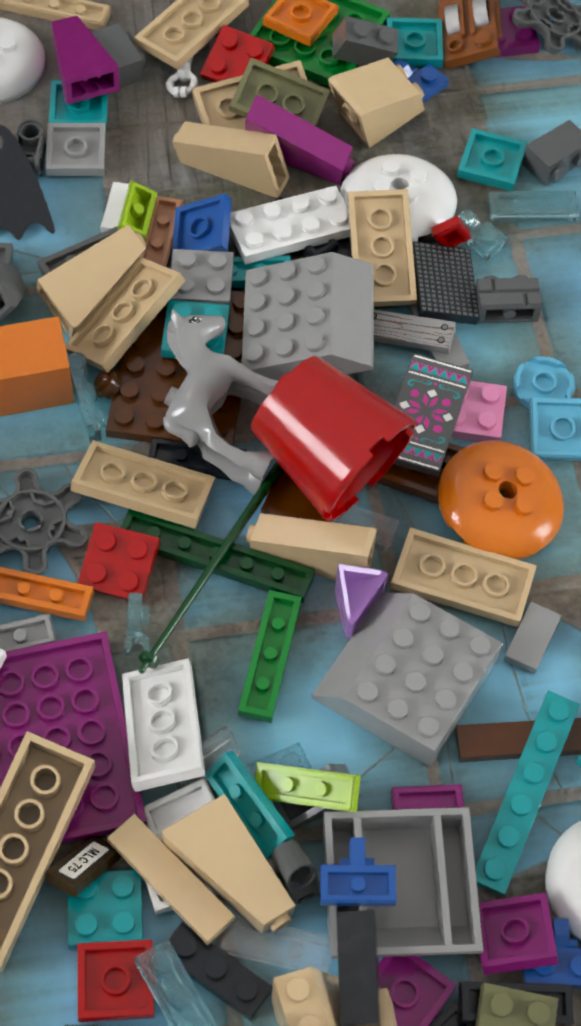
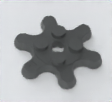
(562, 28)
(50, 509)

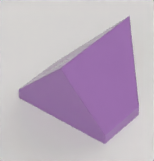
(356, 593)

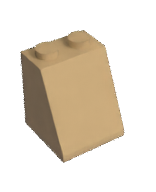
(376, 99)
(306, 998)

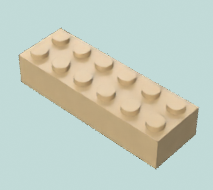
(34, 816)

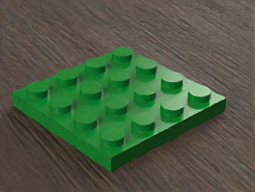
(318, 59)

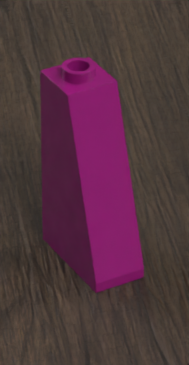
(82, 62)
(301, 142)

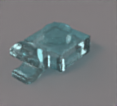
(486, 238)
(136, 618)

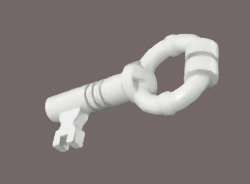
(182, 74)

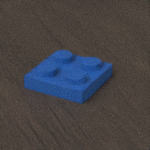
(203, 225)

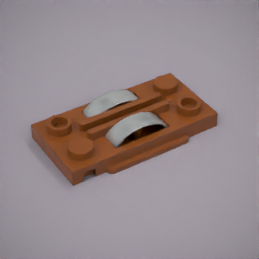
(469, 30)

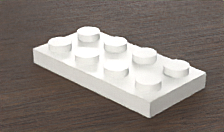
(290, 224)
(162, 725)

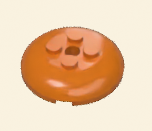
(485, 518)

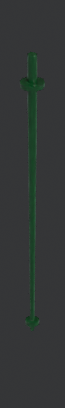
(150, 659)

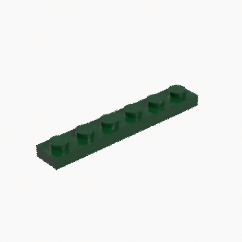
(238, 564)

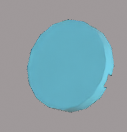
(542, 378)

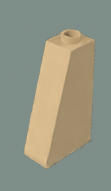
(234, 155)
(87, 279)
(313, 542)
(230, 862)

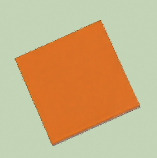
(300, 18)

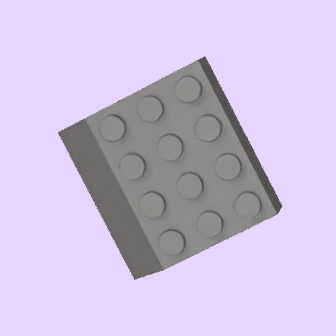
(309, 310)
(409, 673)
(434, 878)

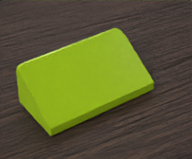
(138, 208)

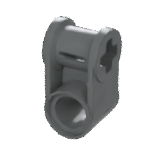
(32, 141)
(296, 872)

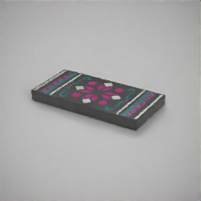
(434, 398)

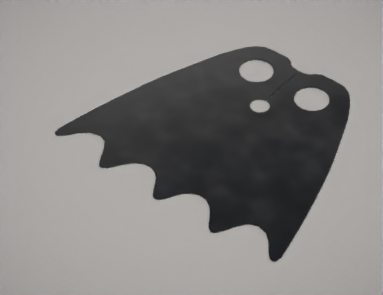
(19, 190)

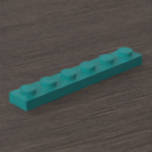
(525, 793)

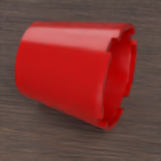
(330, 434)

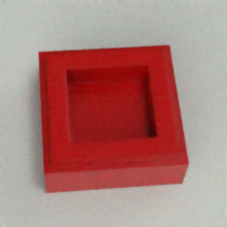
(451, 232)

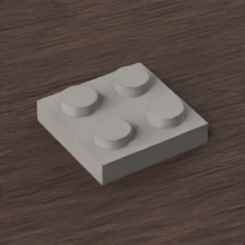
(76, 149)
(206, 275)

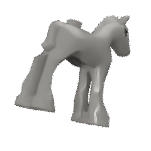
(203, 392)

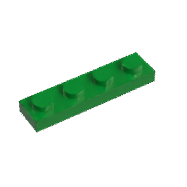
(270, 656)

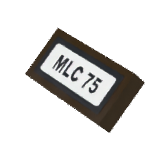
(82, 866)

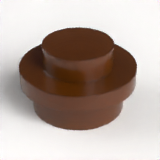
(107, 384)

